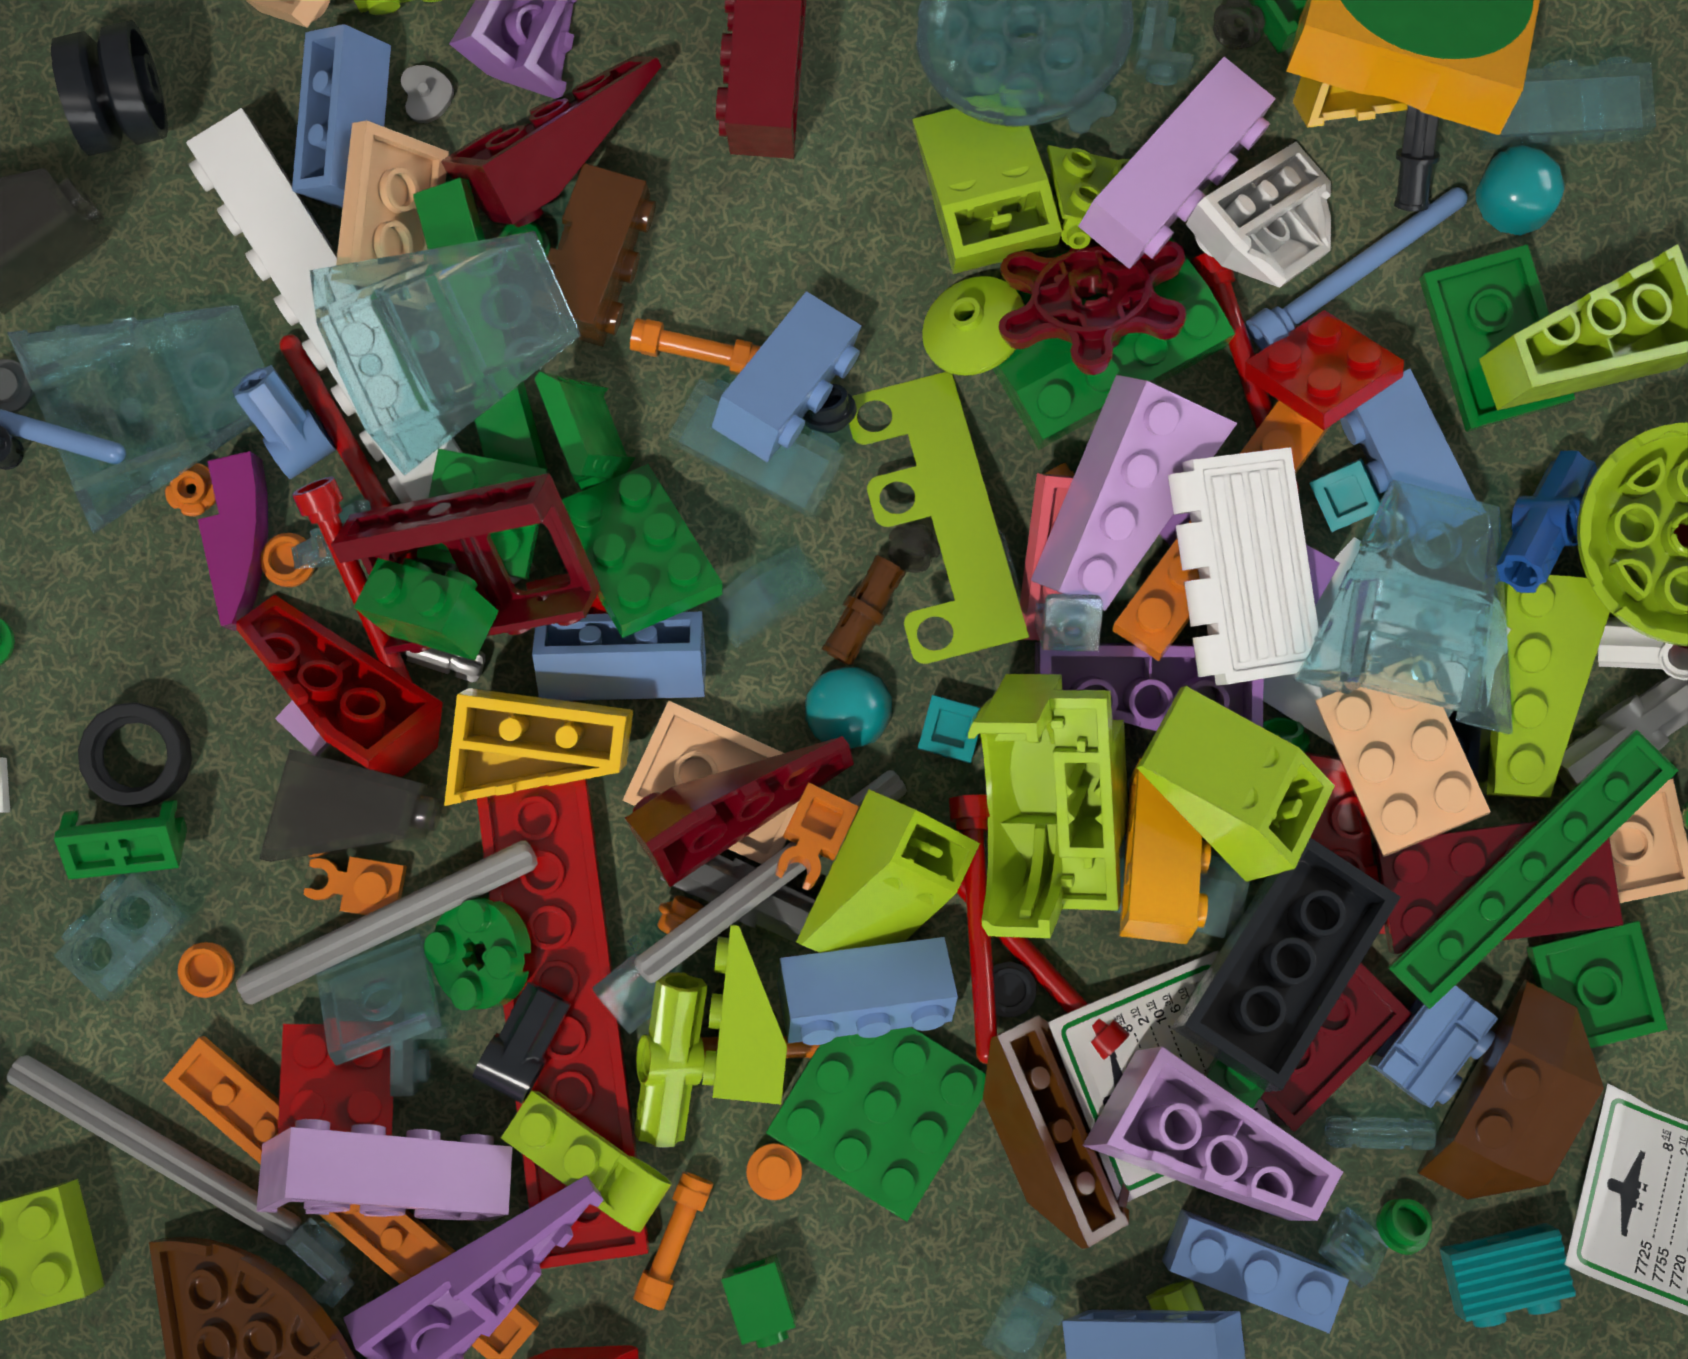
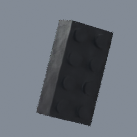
(1286, 966)

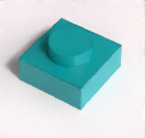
(1346, 495)
(947, 729)

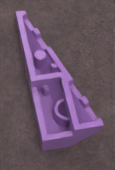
(519, 41)
(470, 1290)

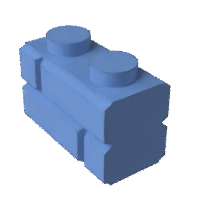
(1434, 1046)

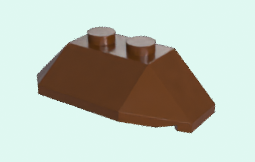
(1519, 1102)
(1044, 1135)

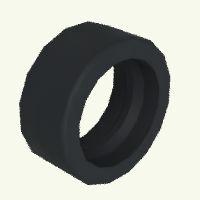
(92, 755)

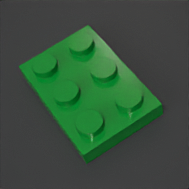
(1472, 313)
(640, 551)

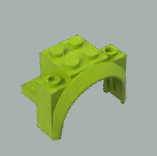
(1051, 803)

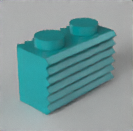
(1507, 1274)

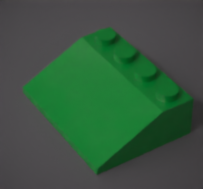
(1059, 398)

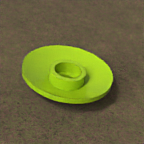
(972, 344)

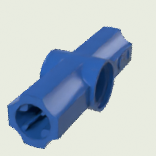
(1545, 522)

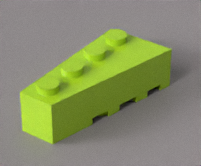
(1602, 339)
(1549, 666)

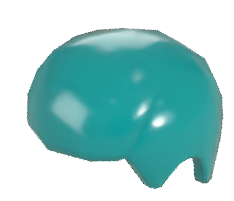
(1520, 190)
(848, 705)

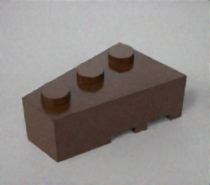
(599, 246)

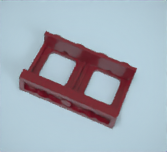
(464, 526)

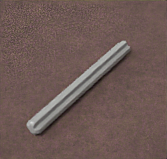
(738, 899)
(387, 922)
(150, 1147)

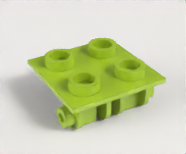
(1077, 181)

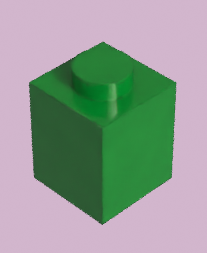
(760, 1302)

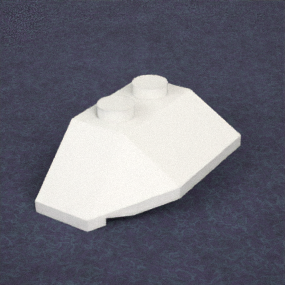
(1268, 219)

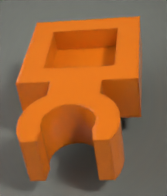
(817, 829)
(363, 887)

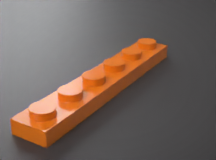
(1160, 605)

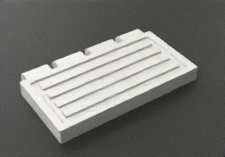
(1249, 563)

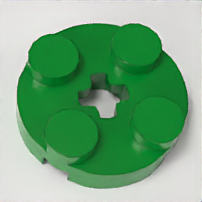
(454, 958)

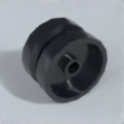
(109, 87)

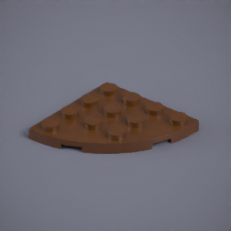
(236, 1306)

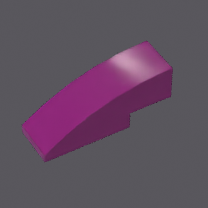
(237, 534)

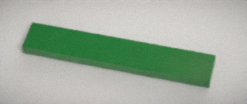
(508, 427)
(1532, 868)

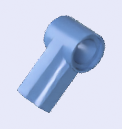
(289, 431)

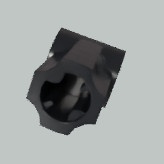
(517, 1053)

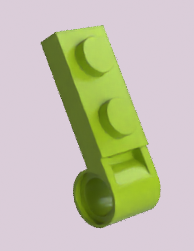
(574, 1150)

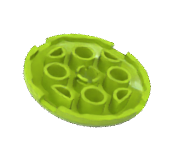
(1630, 535)

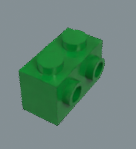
(427, 607)

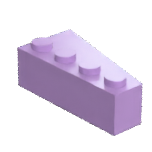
(1178, 164)
(1123, 487)
(1202, 1135)
(385, 1172)

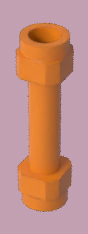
(650, 338)
(656, 1284)

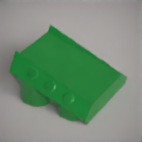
(583, 429)

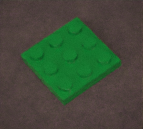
(881, 1113)

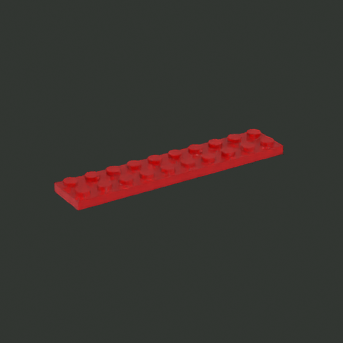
(568, 956)

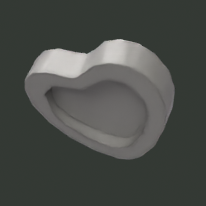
(427, 93)

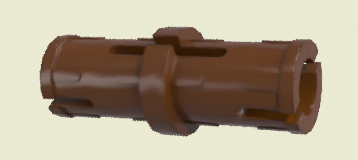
(863, 610)

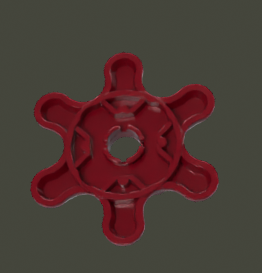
(1098, 325)

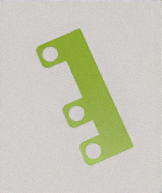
(954, 495)

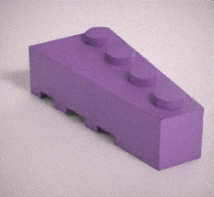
(1142, 685)

